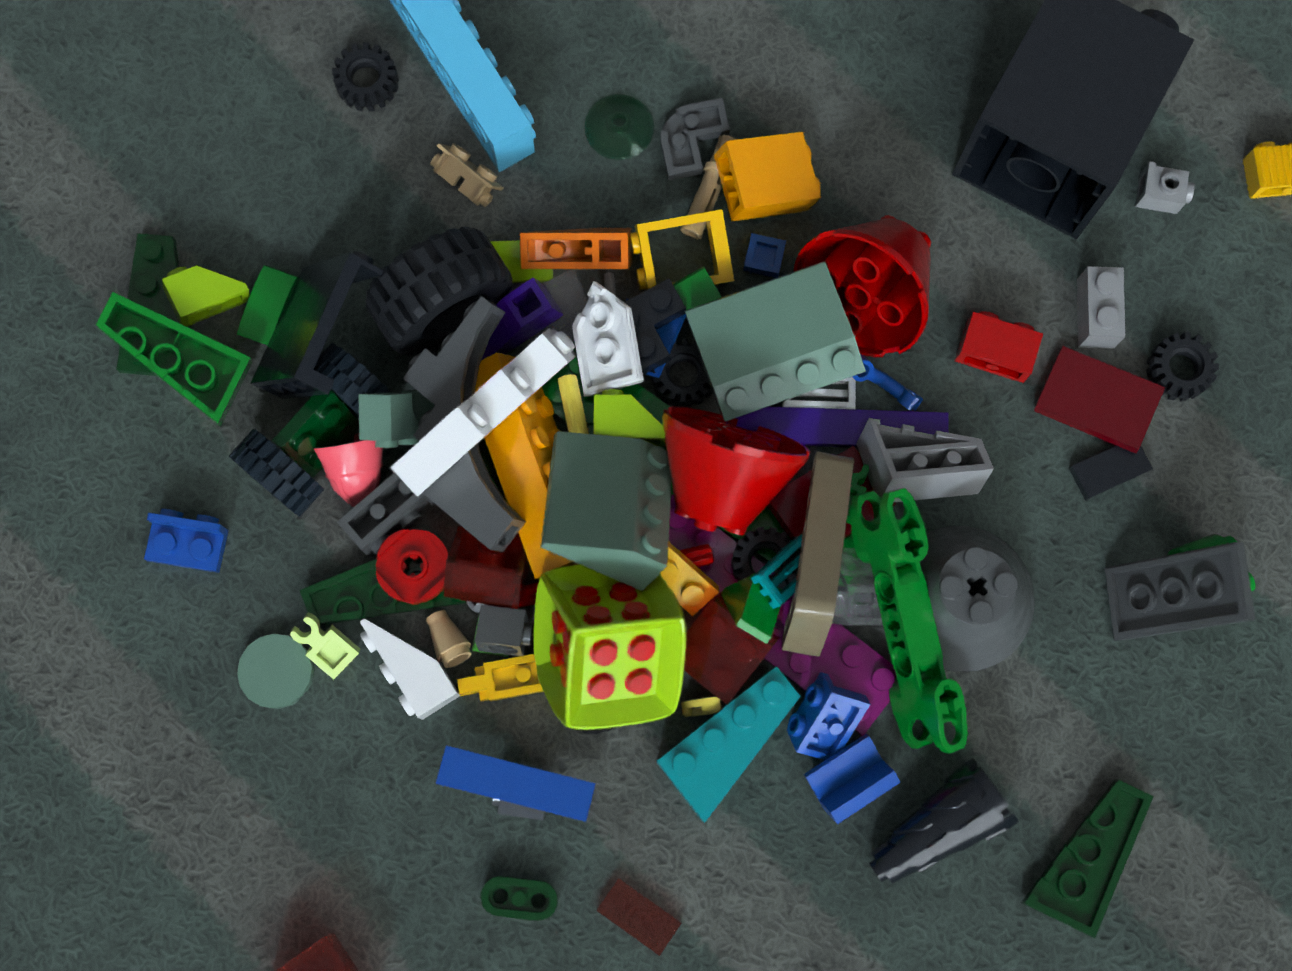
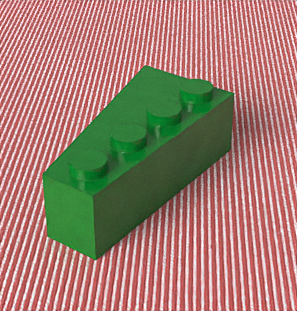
(186, 360)

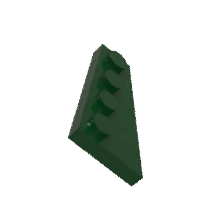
(151, 263)
(359, 595)
(1089, 866)

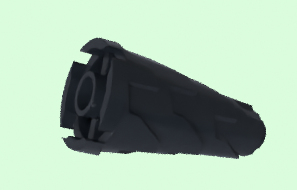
(948, 822)

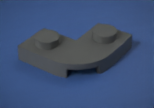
(683, 131)

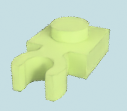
(328, 649)

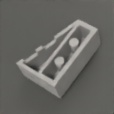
(923, 462)

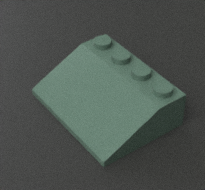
(775, 341)
(609, 505)

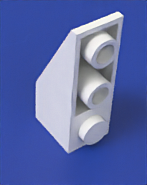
(419, 676)

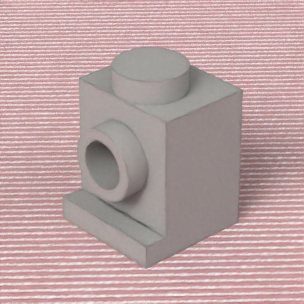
(1155, 194)

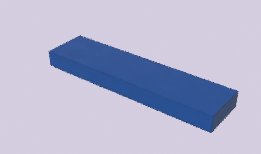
(515, 783)

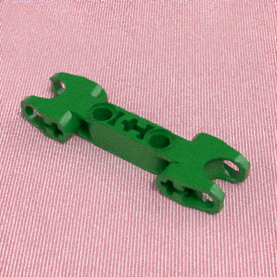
(908, 620)

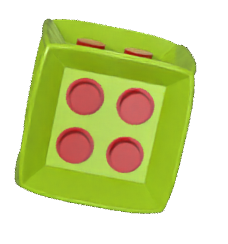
(607, 648)

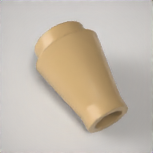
(448, 641)

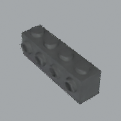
(383, 513)

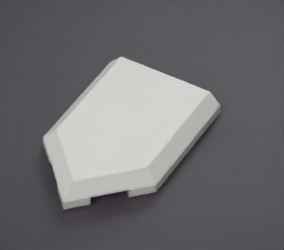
(606, 343)

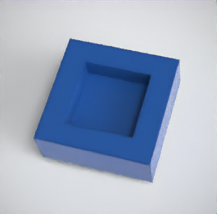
(764, 255)

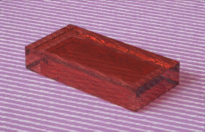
(639, 916)

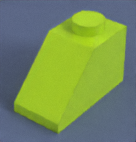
(202, 293)
(624, 416)

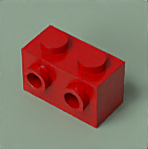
(999, 346)

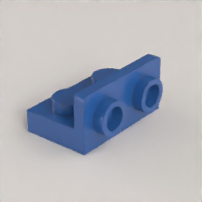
(186, 541)
(826, 718)

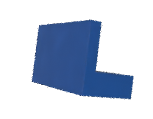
(851, 779)

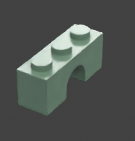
(391, 417)

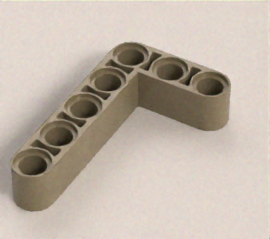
(820, 555)

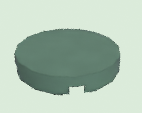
(275, 671)

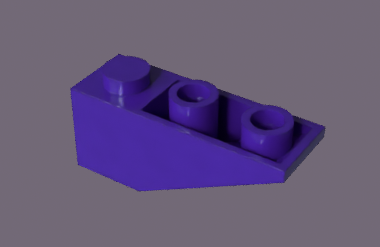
(526, 313)

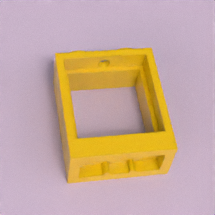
(717, 240)

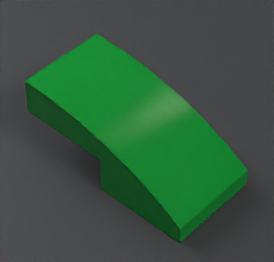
(266, 304)

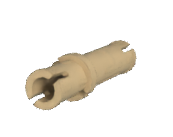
(706, 194)

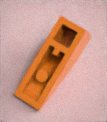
(576, 249)

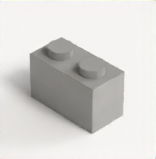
(1101, 307)

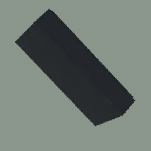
(1109, 470)

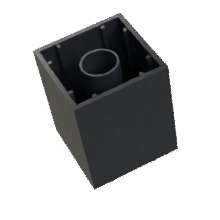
(1073, 108)

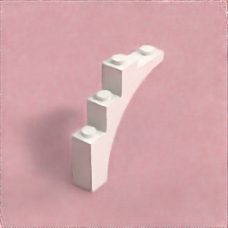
(484, 410)

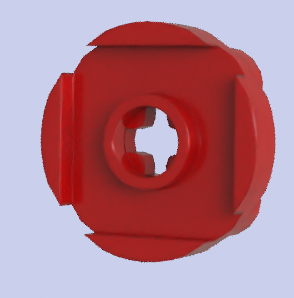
(391, 566)

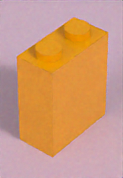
(767, 176)

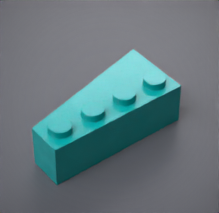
(722, 748)

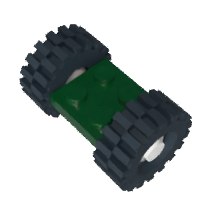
(319, 423)

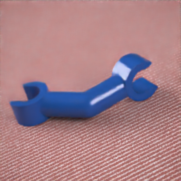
(903, 395)

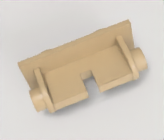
(478, 180)

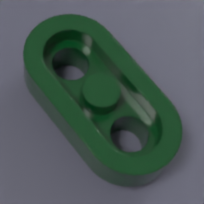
(519, 900)

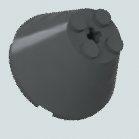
(996, 613)

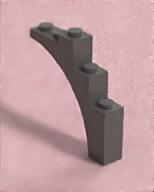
(447, 382)

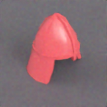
(352, 468)

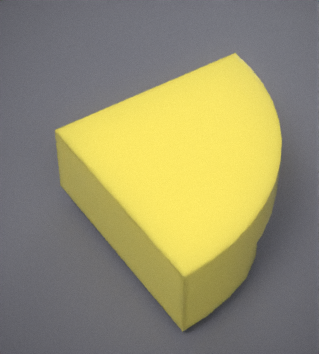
(701, 707)

